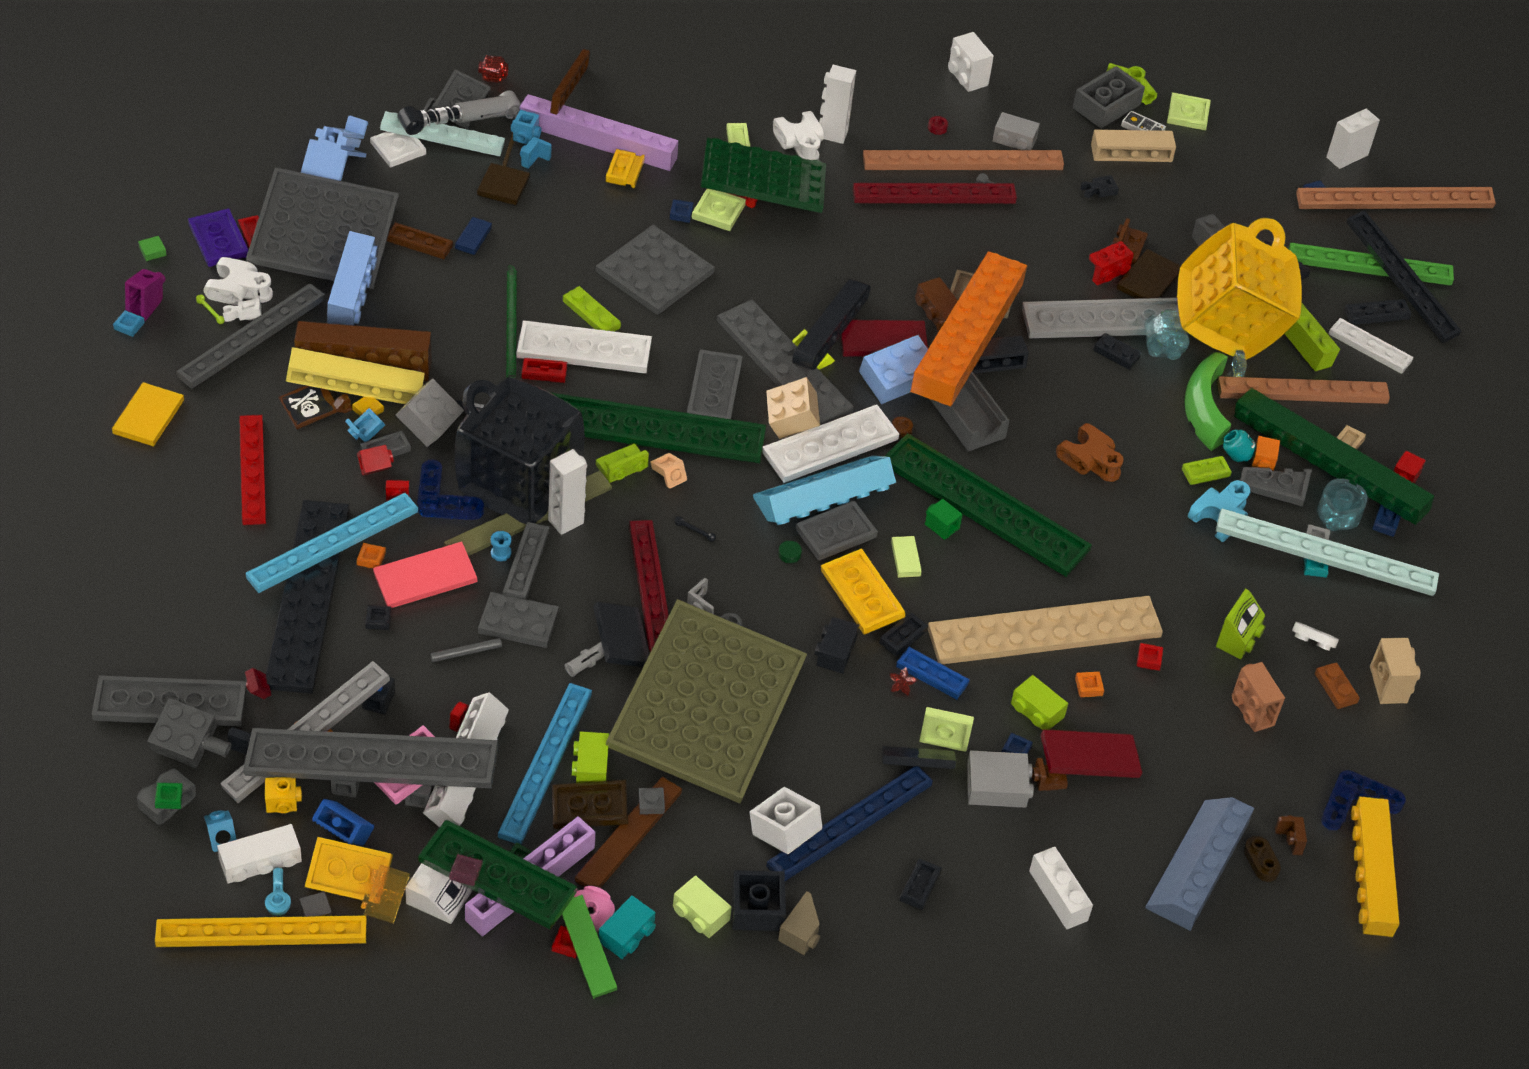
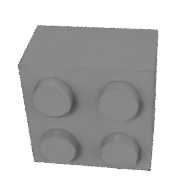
(429, 412)

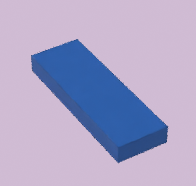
(933, 673)

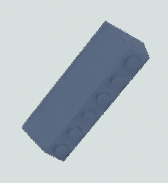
(1200, 860)

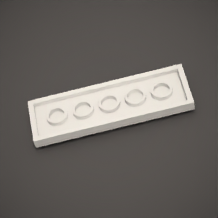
(584, 346)
(830, 443)

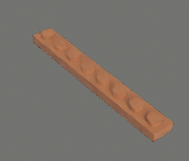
(1306, 389)

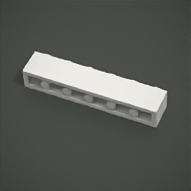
(482, 721)

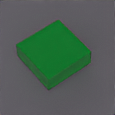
(168, 795)

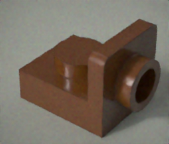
(1047, 780)
(1295, 831)

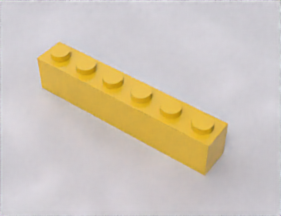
(1375, 867)

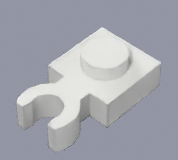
(244, 311)

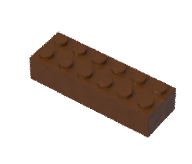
(377, 345)

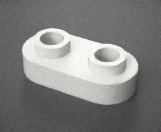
(1323, 639)

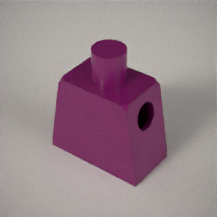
(144, 292)

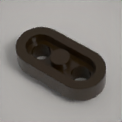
(1261, 857)

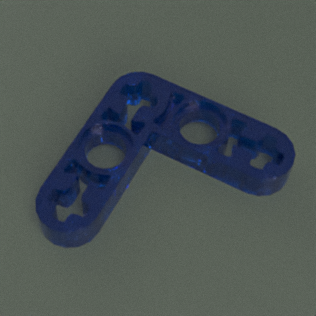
(434, 497)
(1350, 792)

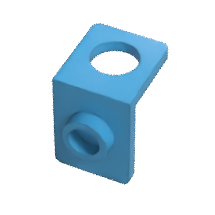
(219, 821)

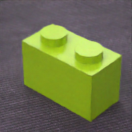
(1039, 703)
(592, 757)

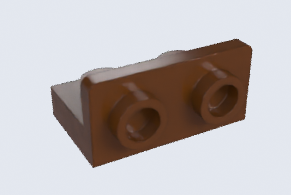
(1132, 239)

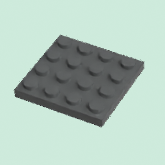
(655, 269)

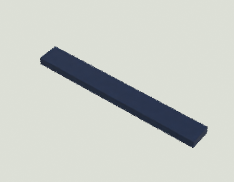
(852, 822)

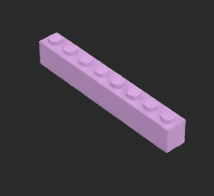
(603, 133)

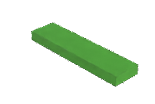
(588, 948)

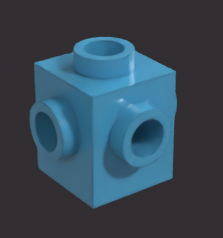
(525, 127)

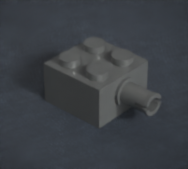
(185, 734)

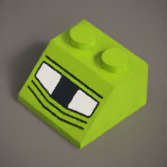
(1242, 626)

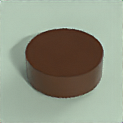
(903, 426)

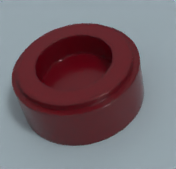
(937, 125)

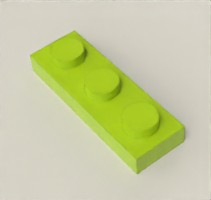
(591, 310)

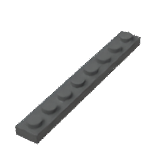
(250, 336)

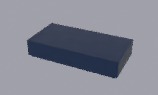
(473, 236)

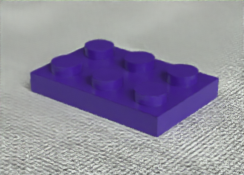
(218, 236)

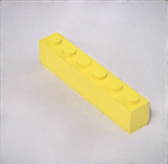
(353, 376)

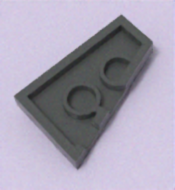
(1280, 485)

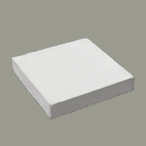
(397, 148)

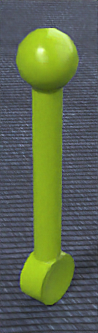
(201, 300)

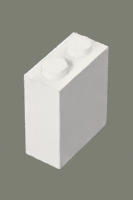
(1352, 138)

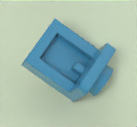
(533, 150)
(365, 426)

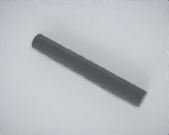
(466, 650)

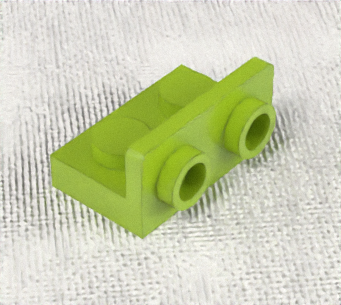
(622, 463)

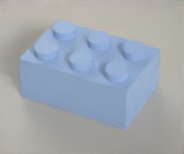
(892, 368)

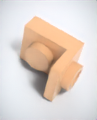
(671, 468)

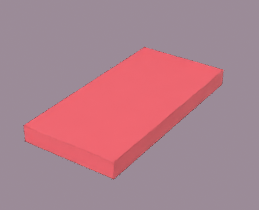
(425, 575)

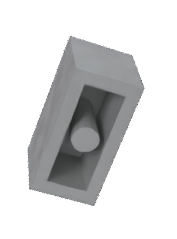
(1015, 132)

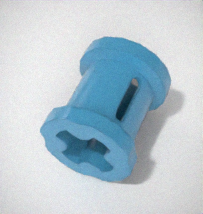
(501, 541)

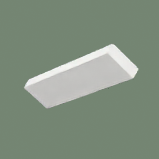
(1371, 345)

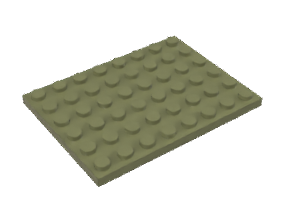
(707, 701)

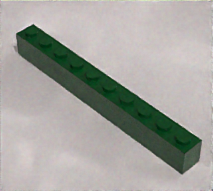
(1333, 455)

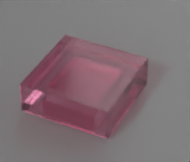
(465, 870)

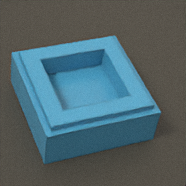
(128, 323)

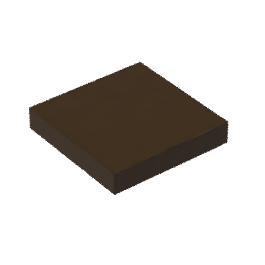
(503, 183)

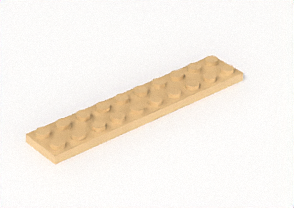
(1044, 630)

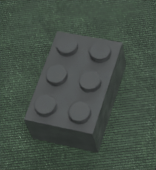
(1108, 97)

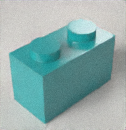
(627, 927)

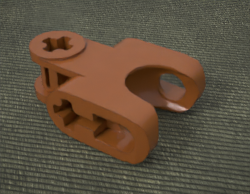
(1093, 454)

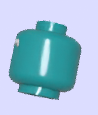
(1239, 445)

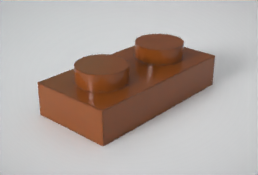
(1337, 685)

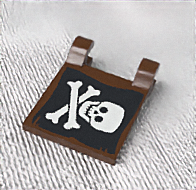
(312, 404)

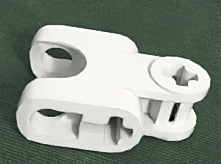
(802, 136)
(239, 283)

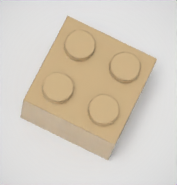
(793, 408)
(1394, 670)

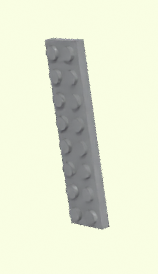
(1092, 317)

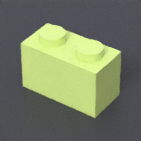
(701, 907)

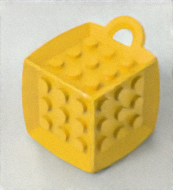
(1240, 289)

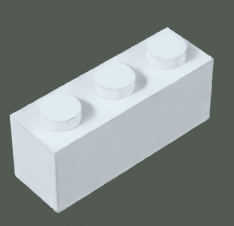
(259, 853)
(1060, 888)

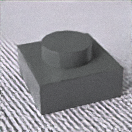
(651, 801)

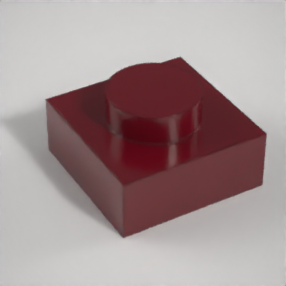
(257, 683)

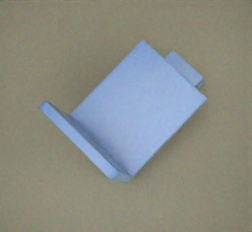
(330, 152)

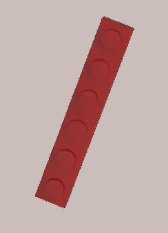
(252, 470)

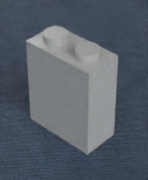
(999, 779)

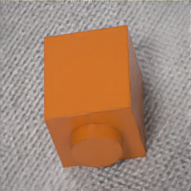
(1266, 453)

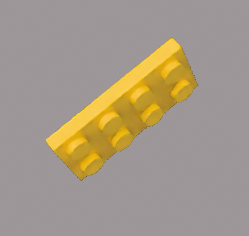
(863, 591)

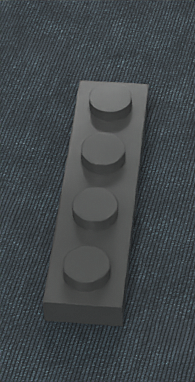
(526, 560)

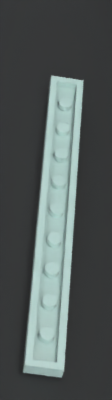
(1327, 552)

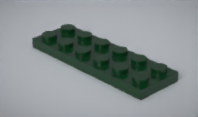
(502, 875)

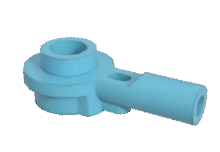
(278, 901)

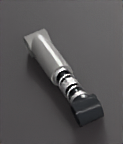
(504, 105)

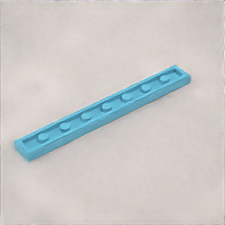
(331, 542)

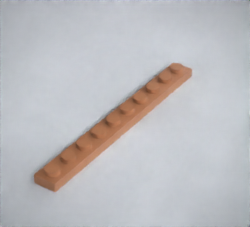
(963, 160)
(1395, 197)

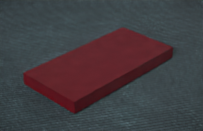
(870, 336)
(1091, 753)

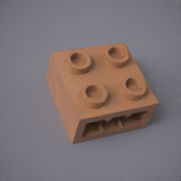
(1257, 696)

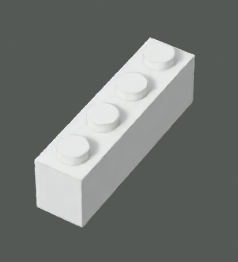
(838, 103)
(567, 491)

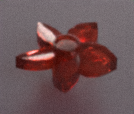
(902, 681)

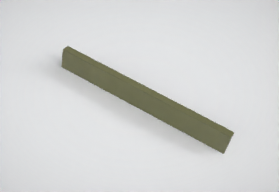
(480, 536)

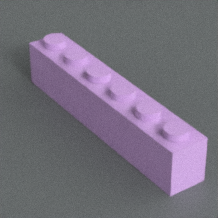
(554, 856)

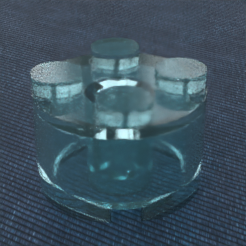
(1165, 335)
(1342, 505)

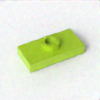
(1206, 470)

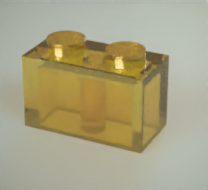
(385, 894)

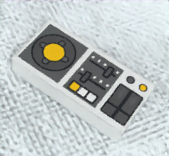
(1135, 121)

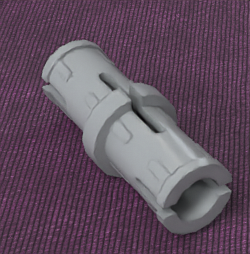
(575, 666)

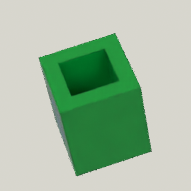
(943, 519)

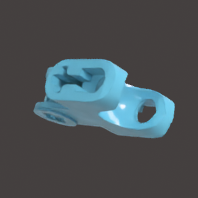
(1211, 502)

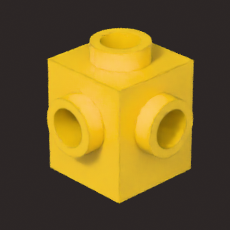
(282, 794)

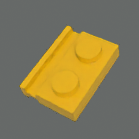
(625, 168)

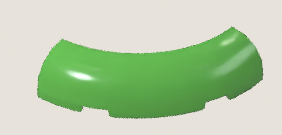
(1199, 404)

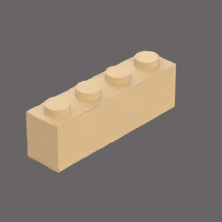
(1133, 145)

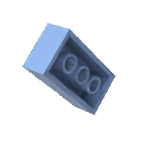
(352, 279)

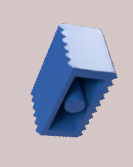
(343, 822)

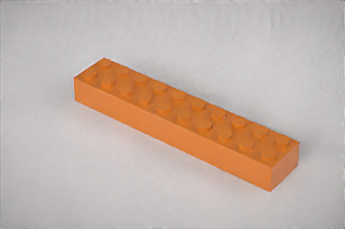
(968, 329)

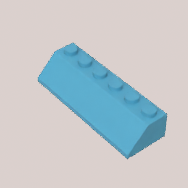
(825, 489)

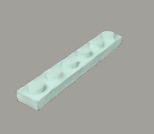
(448, 135)

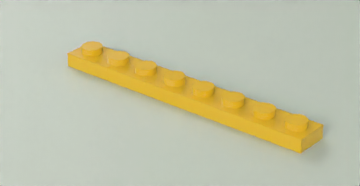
(260, 931)

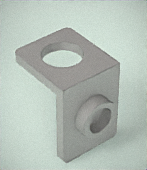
(696, 599)

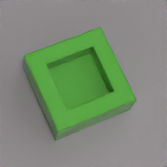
(152, 248)

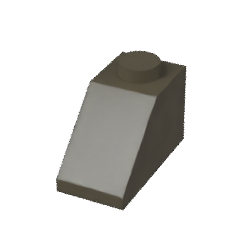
(801, 926)

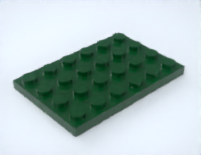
(763, 175)

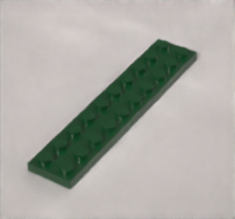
(669, 429)
(988, 505)

